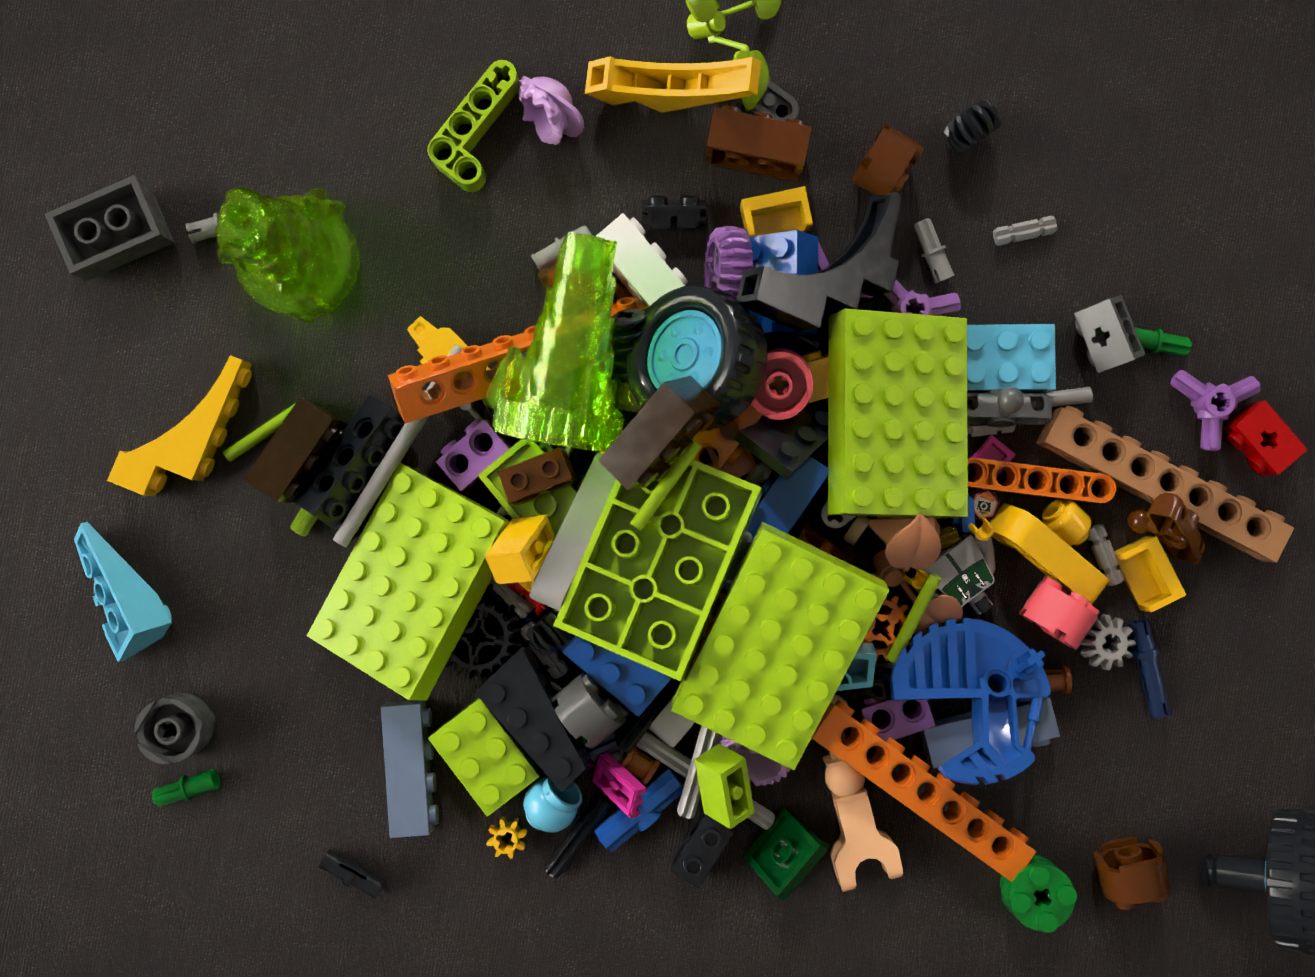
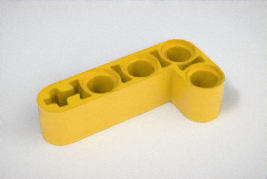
(1047, 551)

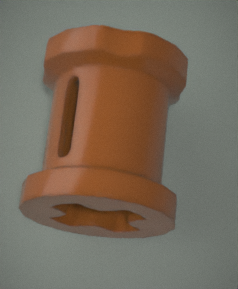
(1060, 679)
(640, 765)

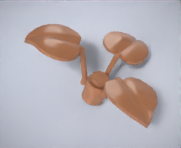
(917, 548)

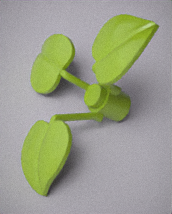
(708, 23)

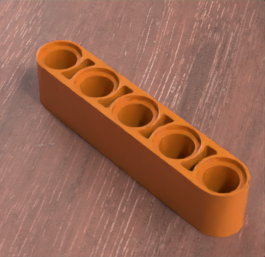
(1048, 481)

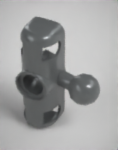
(1008, 408)

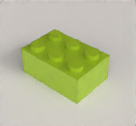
(484, 756)

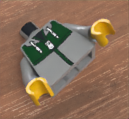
(964, 569)

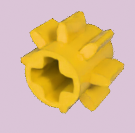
(514, 842)

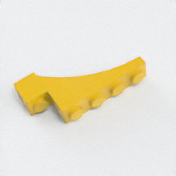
(671, 85)
(191, 443)

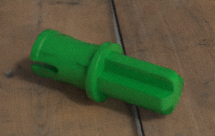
(1157, 341)
(186, 788)

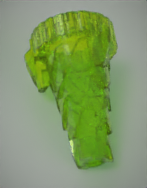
(289, 250)
(564, 382)

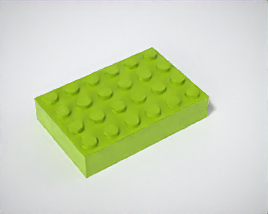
(897, 415)
(410, 583)
(658, 586)
(779, 645)

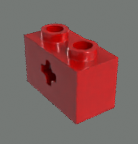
(1264, 439)

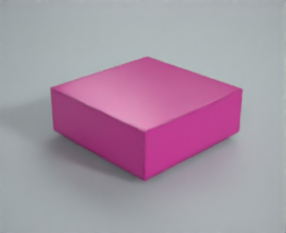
(994, 450)

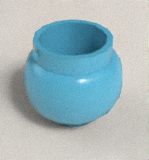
(549, 807)

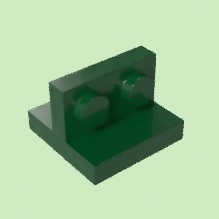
(785, 853)

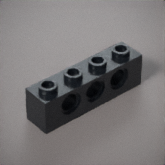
(350, 462)

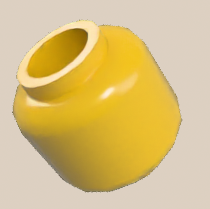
(1067, 521)

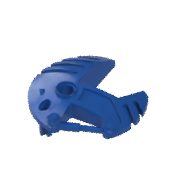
(957, 665)

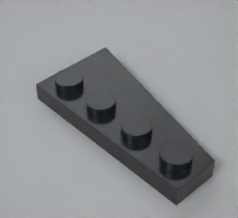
(788, 442)

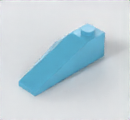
(130, 605)

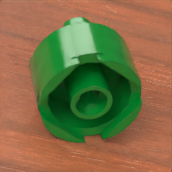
(1050, 906)

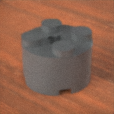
(589, 710)
(158, 722)

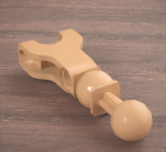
(858, 832)

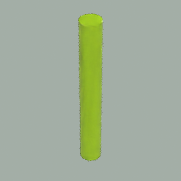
(256, 436)
(664, 487)
(914, 616)

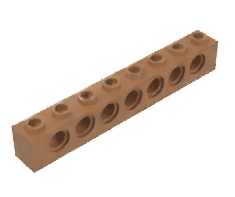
(1269, 533)

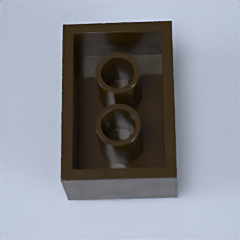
(660, 433)
(295, 450)

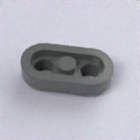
(775, 99)

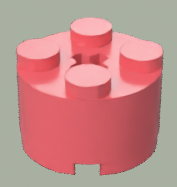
(796, 394)
(1059, 613)

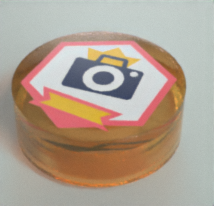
(985, 503)

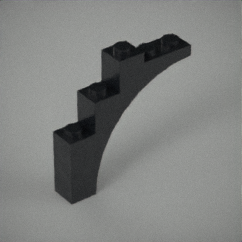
(862, 267)

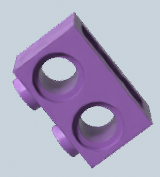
(477, 457)
(897, 723)

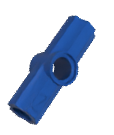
(658, 795)

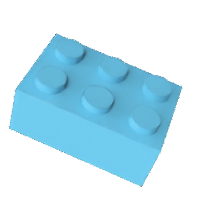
(1011, 357)

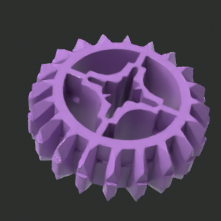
(727, 258)

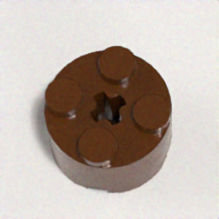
(887, 162)
(1132, 872)

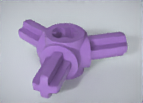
(926, 306)
(1212, 415)

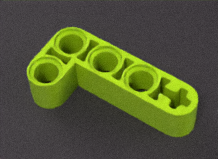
(479, 119)

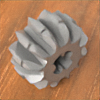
(1116, 645)

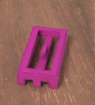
(620, 780)

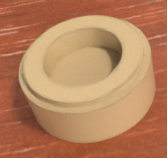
(856, 529)

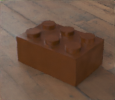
(757, 143)

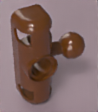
(1173, 525)

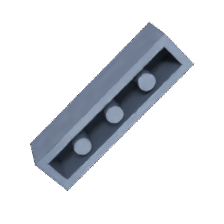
(955, 733)
(408, 768)

